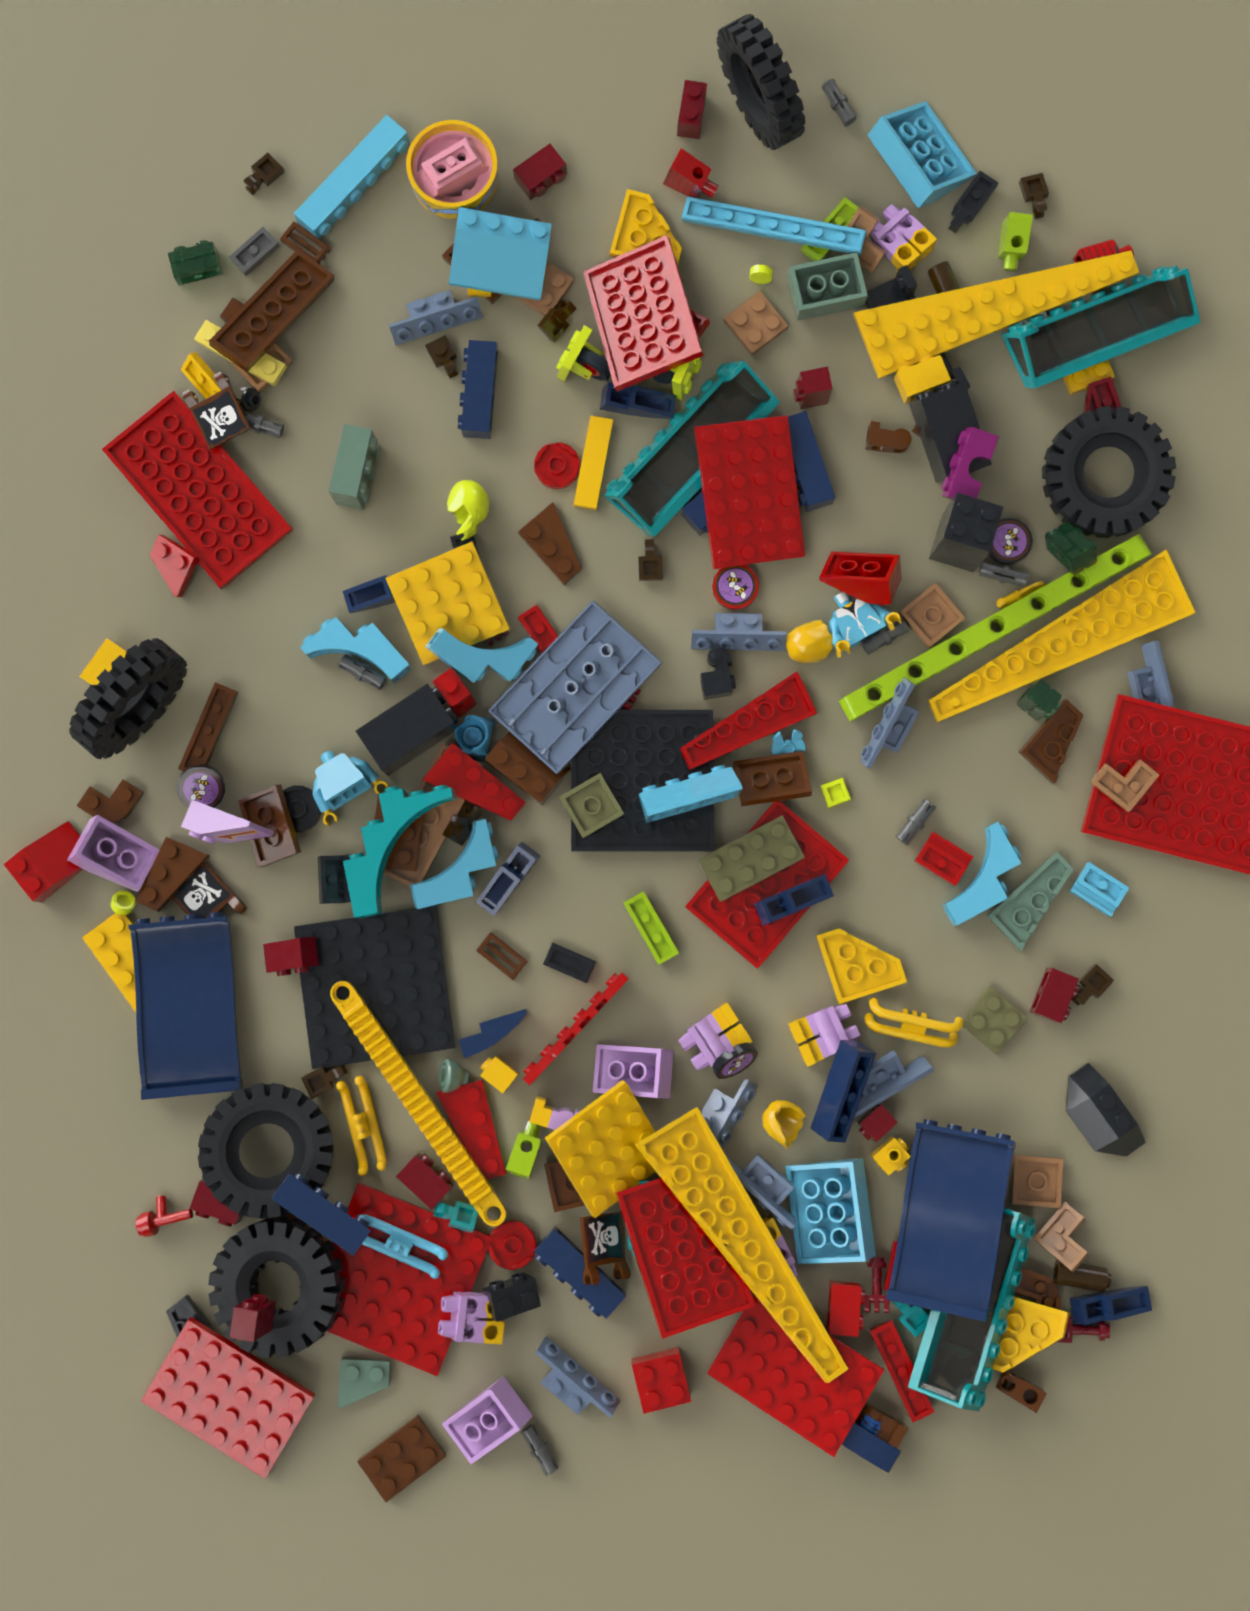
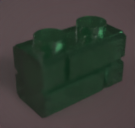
(195, 262)
(1071, 548)
(1040, 700)

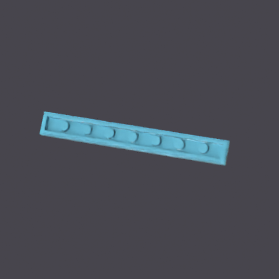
(774, 225)

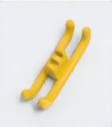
(913, 1026)
(363, 1125)

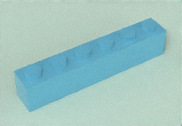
(352, 177)

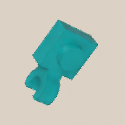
(461, 1216)
(912, 1317)

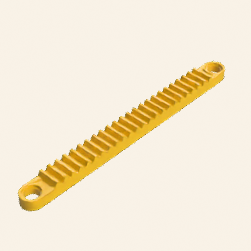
(418, 1103)

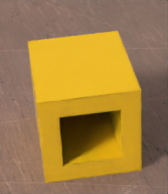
(498, 1073)

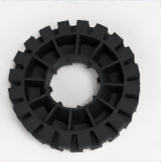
(307, 1255)

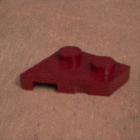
(1101, 394)

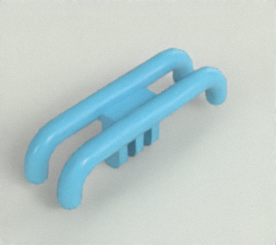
(400, 1245)

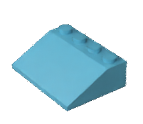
(921, 153)
(499, 254)
(689, 794)
(831, 1212)

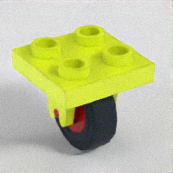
(583, 358)
(680, 377)

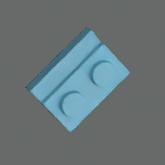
(1099, 889)

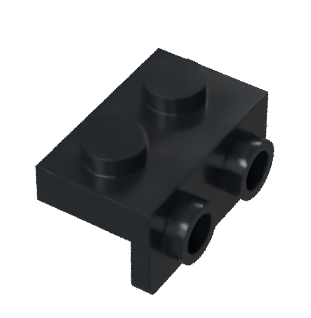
(332, 880)
(512, 1296)

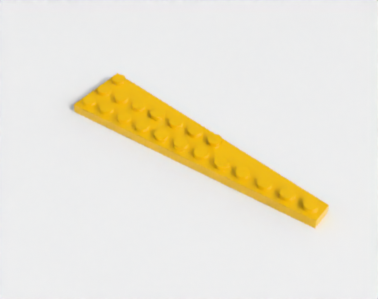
(943, 321)
(1116, 615)
(710, 1190)

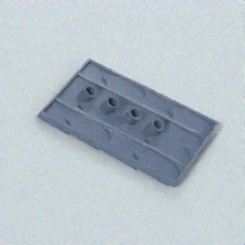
(559, 700)

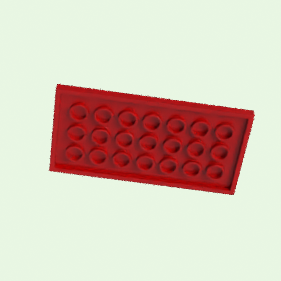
(197, 490)

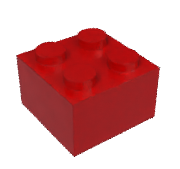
(661, 1380)

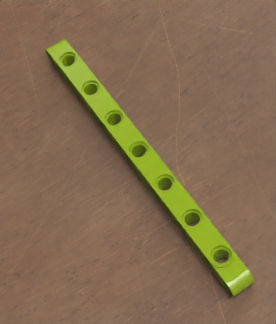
(1009, 620)

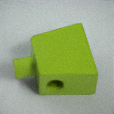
(1015, 232)
(522, 1162)

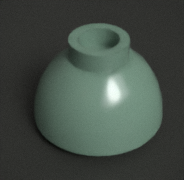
(451, 1075)

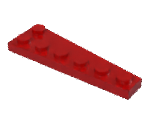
(765, 715)
(567, 1034)

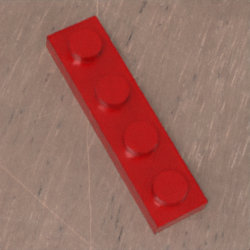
(900, 1369)

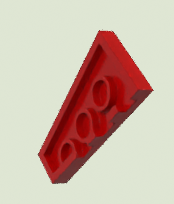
(473, 783)
(474, 1124)

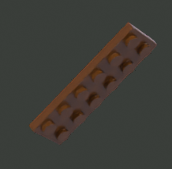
(271, 310)

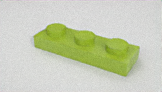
(840, 216)
(651, 928)

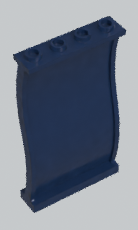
(185, 1006)
(952, 1220)

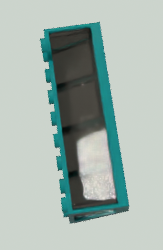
(1102, 326)
(669, 468)
(959, 1350)

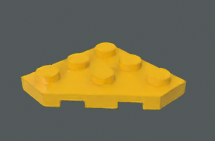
(640, 225)
(857, 966)
(1028, 1332)

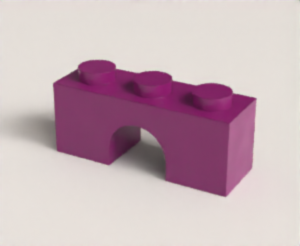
(973, 444)

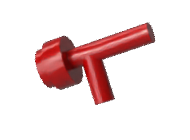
(148, 1223)

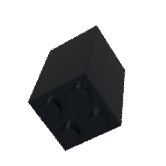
(940, 421)
(966, 532)
(408, 729)

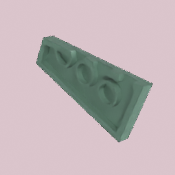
(1027, 904)

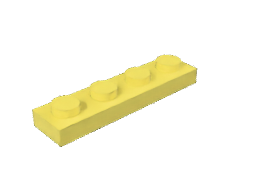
(266, 368)

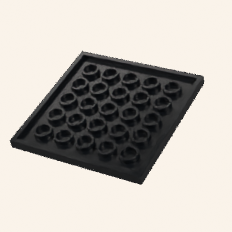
(639, 752)
(397, 971)

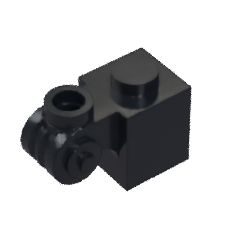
(718, 682)

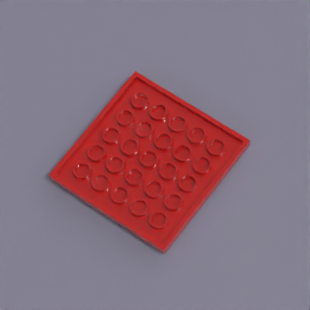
(393, 1303)

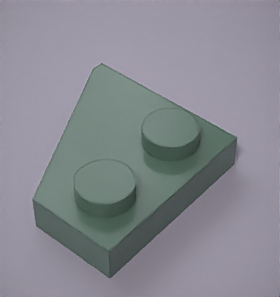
(361, 1378)

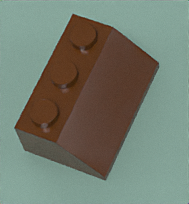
(524, 768)

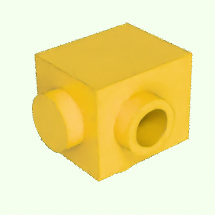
(891, 1155)

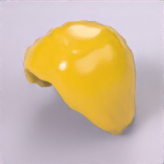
(809, 642)
(783, 1121)

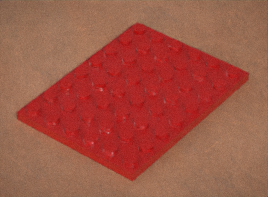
(1202, 787)

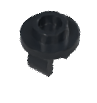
(250, 398)

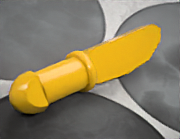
(1017, 595)

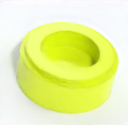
(761, 274)
(123, 902)

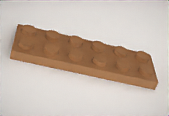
(433, 827)

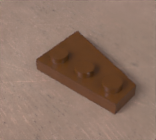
(551, 544)
(1051, 741)
(168, 873)

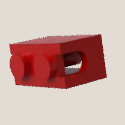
(844, 1308)

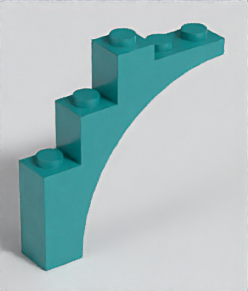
(366, 872)

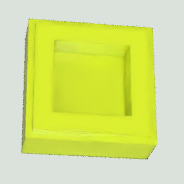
(835, 792)

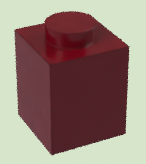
(876, 1123)

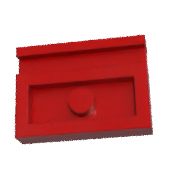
(943, 859)

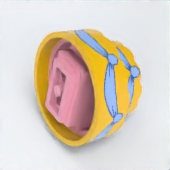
(452, 168)

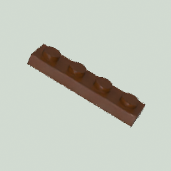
(209, 726)

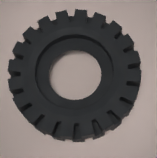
(761, 81)
(1150, 461)
(128, 698)
(234, 1118)

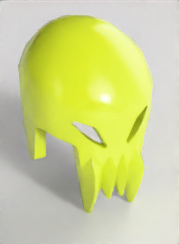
(470, 505)

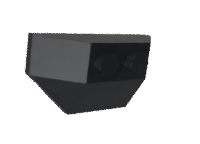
(1101, 1114)

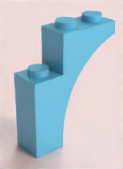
(368, 645)
(472, 661)
(455, 881)
(986, 889)

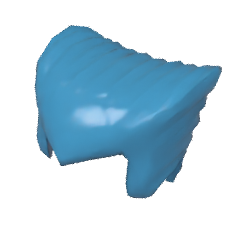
(475, 736)

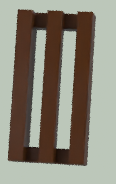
(320, 255)
(517, 968)

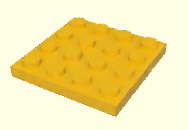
(448, 595)
(600, 1149)

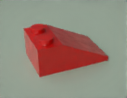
(864, 575)
(44, 863)

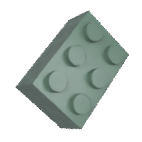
(827, 286)
(354, 467)

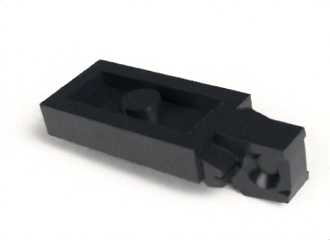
(972, 200)

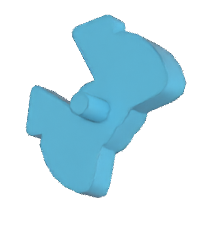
(780, 746)

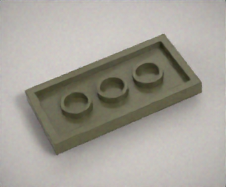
(751, 858)

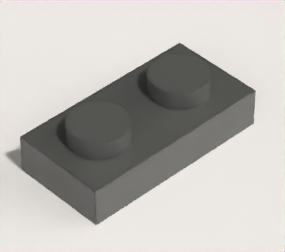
(254, 251)

